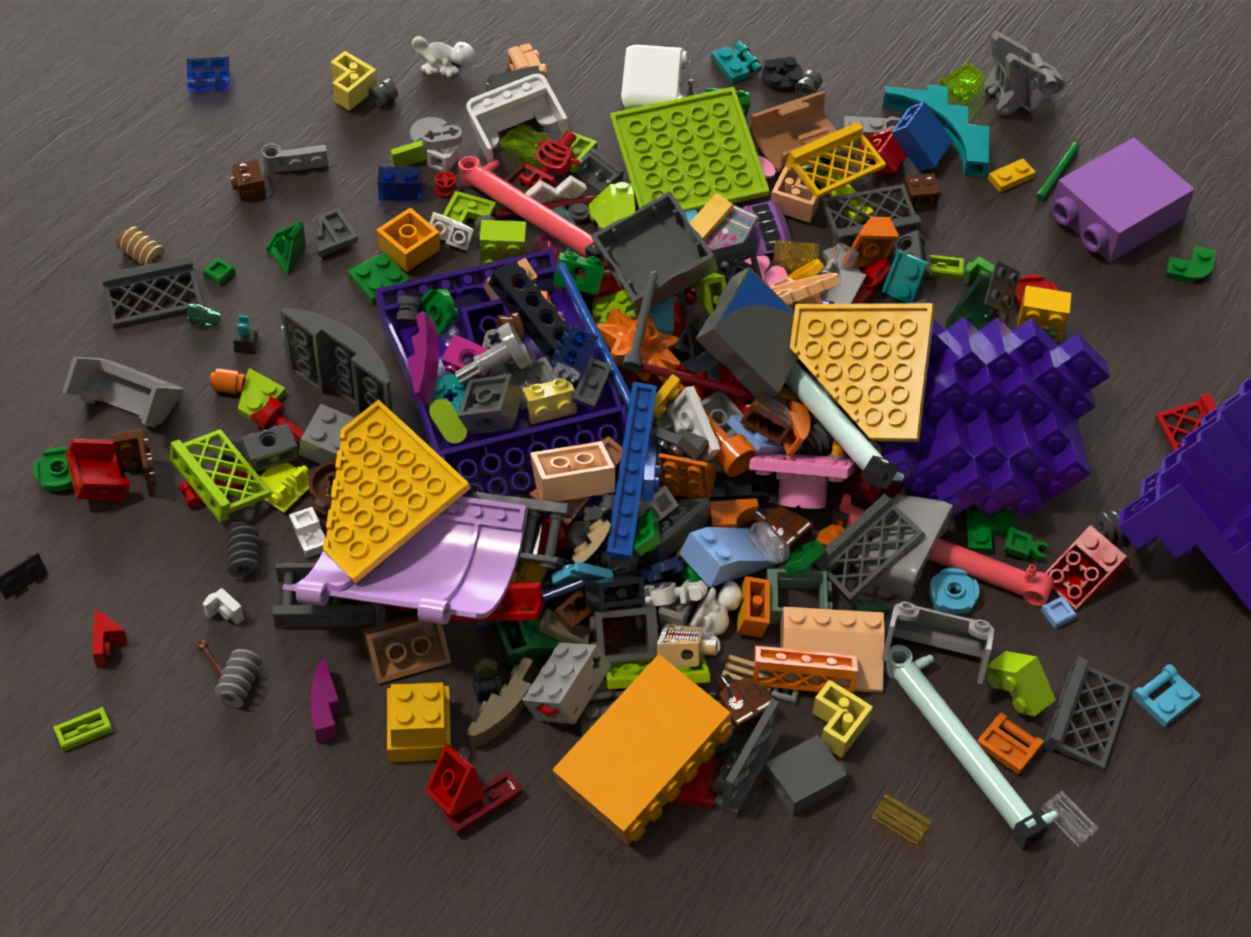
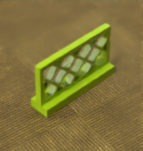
(203, 480)

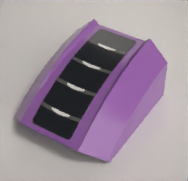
(769, 227)

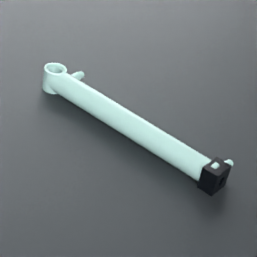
(875, 468)
(1026, 826)

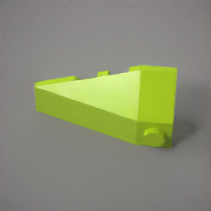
(612, 204)

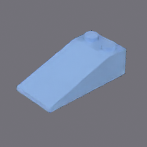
(722, 554)

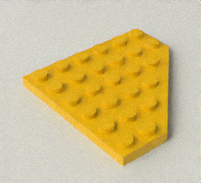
(869, 361)
(383, 490)

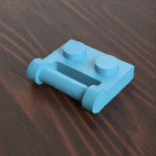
(1172, 701)

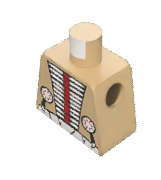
(684, 645)

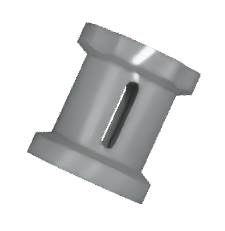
(490, 336)

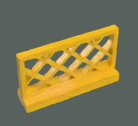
(823, 147)

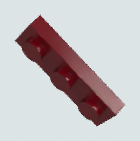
(497, 794)

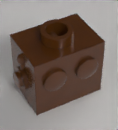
(248, 180)
(922, 191)

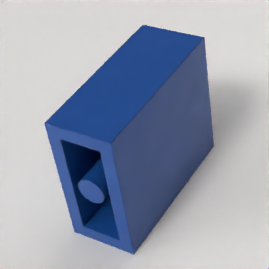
(922, 137)

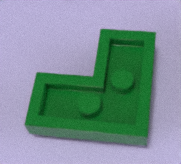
(980, 528)

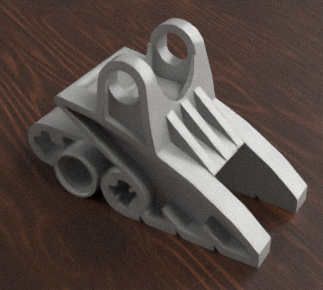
(1018, 75)

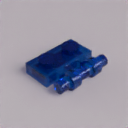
(208, 68)

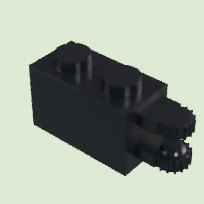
(739, 488)

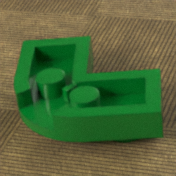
(1190, 271)
(802, 557)

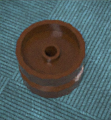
(320, 488)

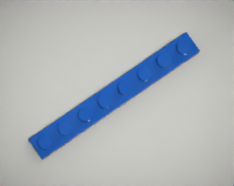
(631, 471)

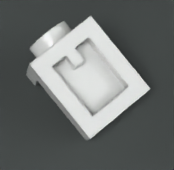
(225, 604)

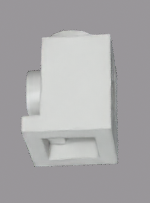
(447, 155)

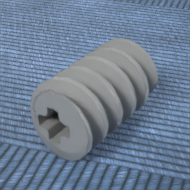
(237, 677)

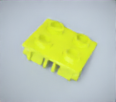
(285, 483)

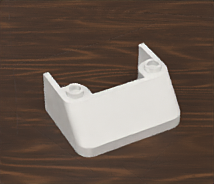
(512, 105)

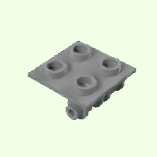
(849, 286)

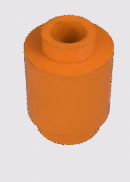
(227, 381)

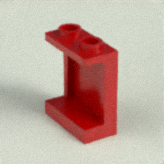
(95, 470)

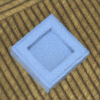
(1058, 612)

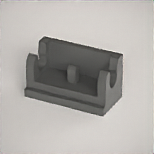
(598, 171)

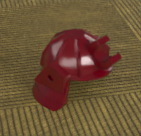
(864, 493)

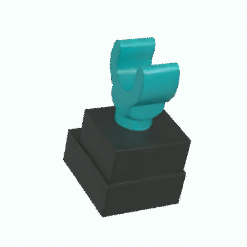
(245, 338)

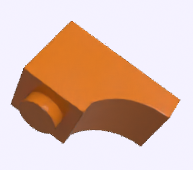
(732, 512)

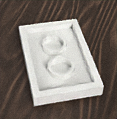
(689, 415)

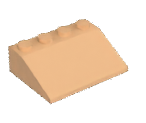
(839, 633)

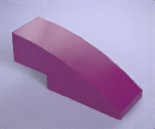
(323, 703)

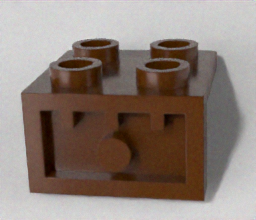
(133, 452)

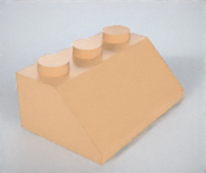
(573, 472)

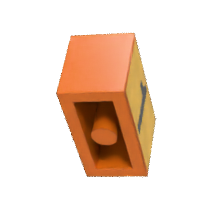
(754, 607)

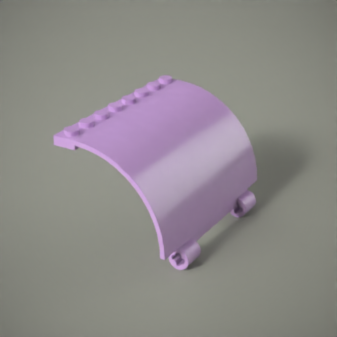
(446, 569)

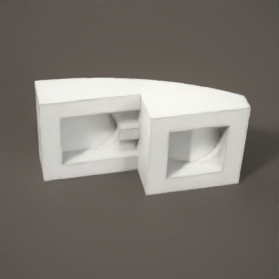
(308, 531)

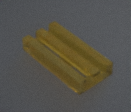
(903, 815)

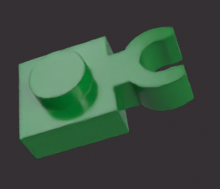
(1021, 545)

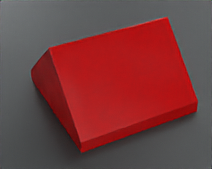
(454, 782)

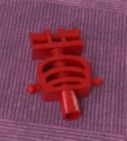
(557, 163)

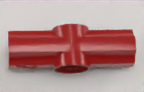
(875, 276)

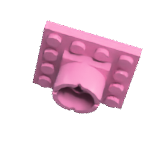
(803, 477)

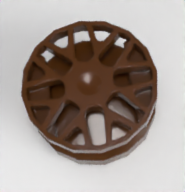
(515, 320)

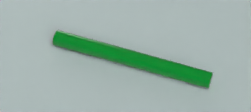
(1057, 171)

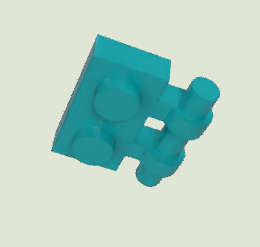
(731, 65)

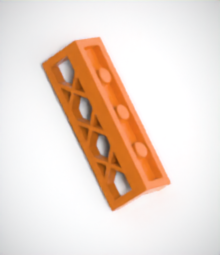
(805, 665)

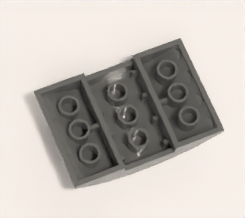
(334, 359)

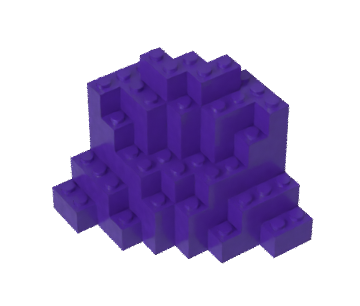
(1000, 418)
(1203, 495)

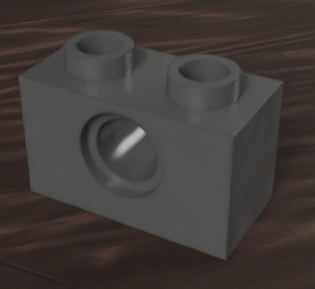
(282, 448)

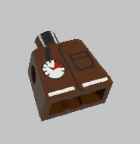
(788, 525)
(744, 701)

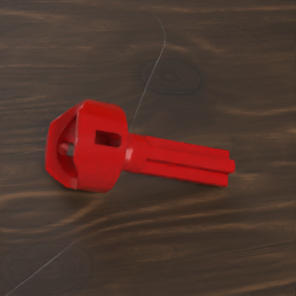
(272, 415)

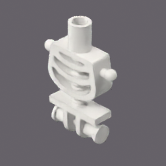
(667, 593)

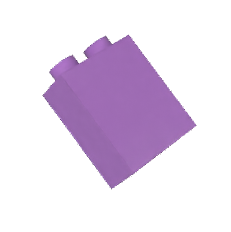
(1121, 200)

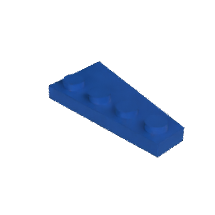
(652, 469)

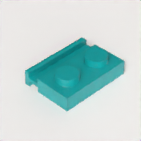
(905, 277)

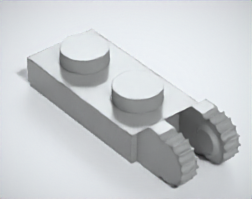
(872, 125)

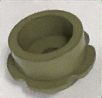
(485, 667)

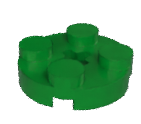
(440, 308)
(47, 464)

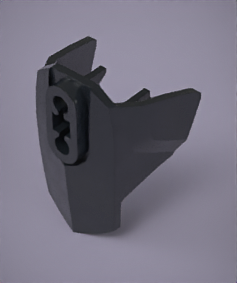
(700, 358)

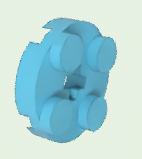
(950, 603)

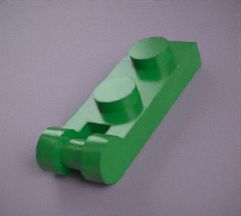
(647, 532)

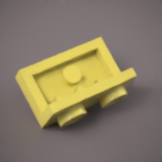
(550, 400)

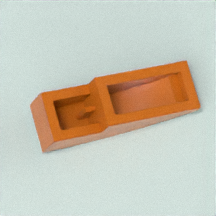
(800, 427)

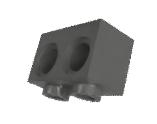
(915, 245)

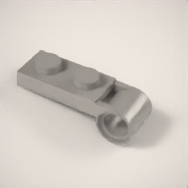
(292, 160)

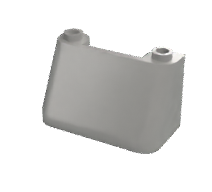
(933, 519)

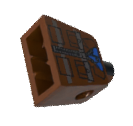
(768, 418)

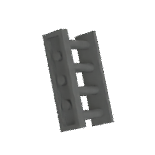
(555, 511)
(314, 615)

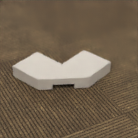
(568, 189)

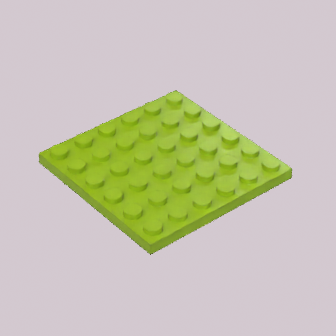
(691, 149)

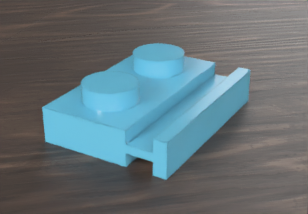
(573, 572)

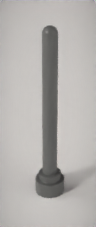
(633, 360)

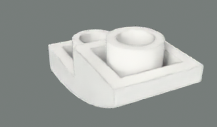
(452, 231)

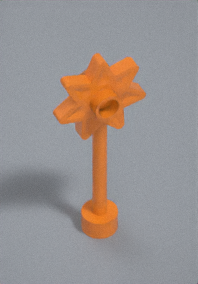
(657, 350)

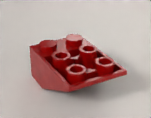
(1087, 568)

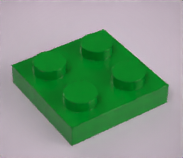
(375, 274)

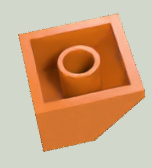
(875, 241)

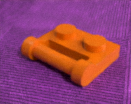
(1006, 748)

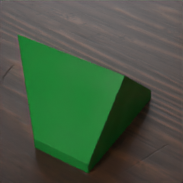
(287, 245)

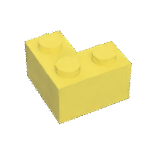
(351, 80)
(844, 714)

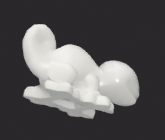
(440, 56)
(713, 613)

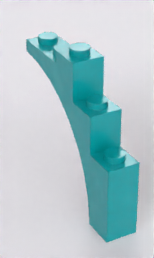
(968, 139)

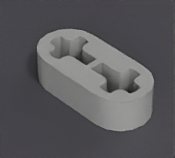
(441, 137)

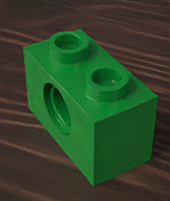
(587, 282)

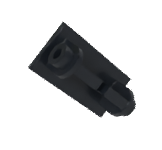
(22, 575)

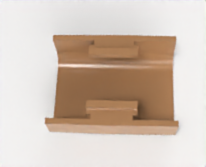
(790, 127)

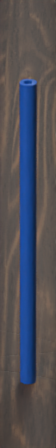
(592, 328)

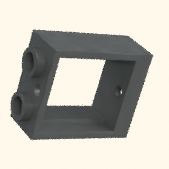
(651, 631)

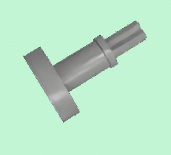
(510, 348)

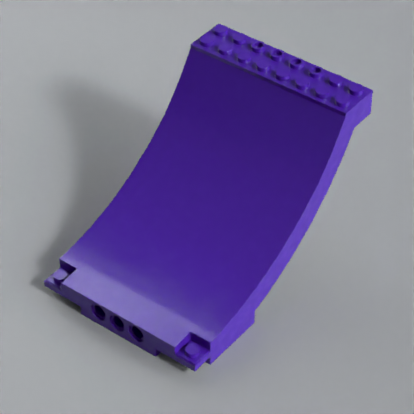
(500, 459)

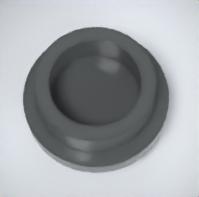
(579, 212)

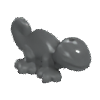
(578, 531)

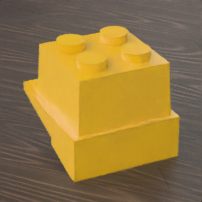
(417, 721)

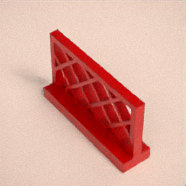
(1203, 406)

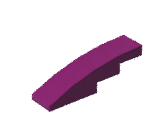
(425, 361)

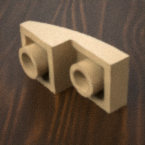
(596, 535)

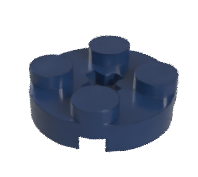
(670, 567)

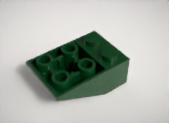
(523, 639)

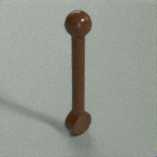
(523, 164)
(202, 645)

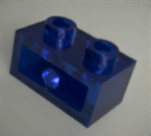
(400, 183)
(574, 355)

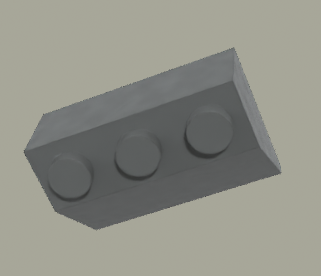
(675, 527)

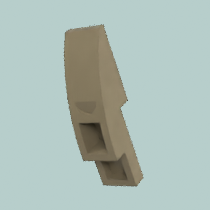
(503, 709)

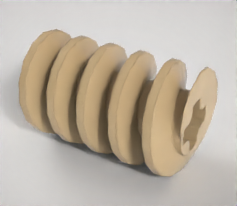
(140, 246)

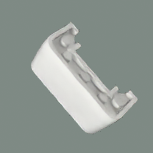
(652, 74)

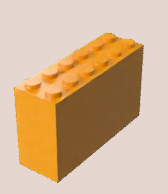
(644, 749)

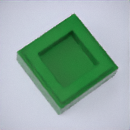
(219, 271)

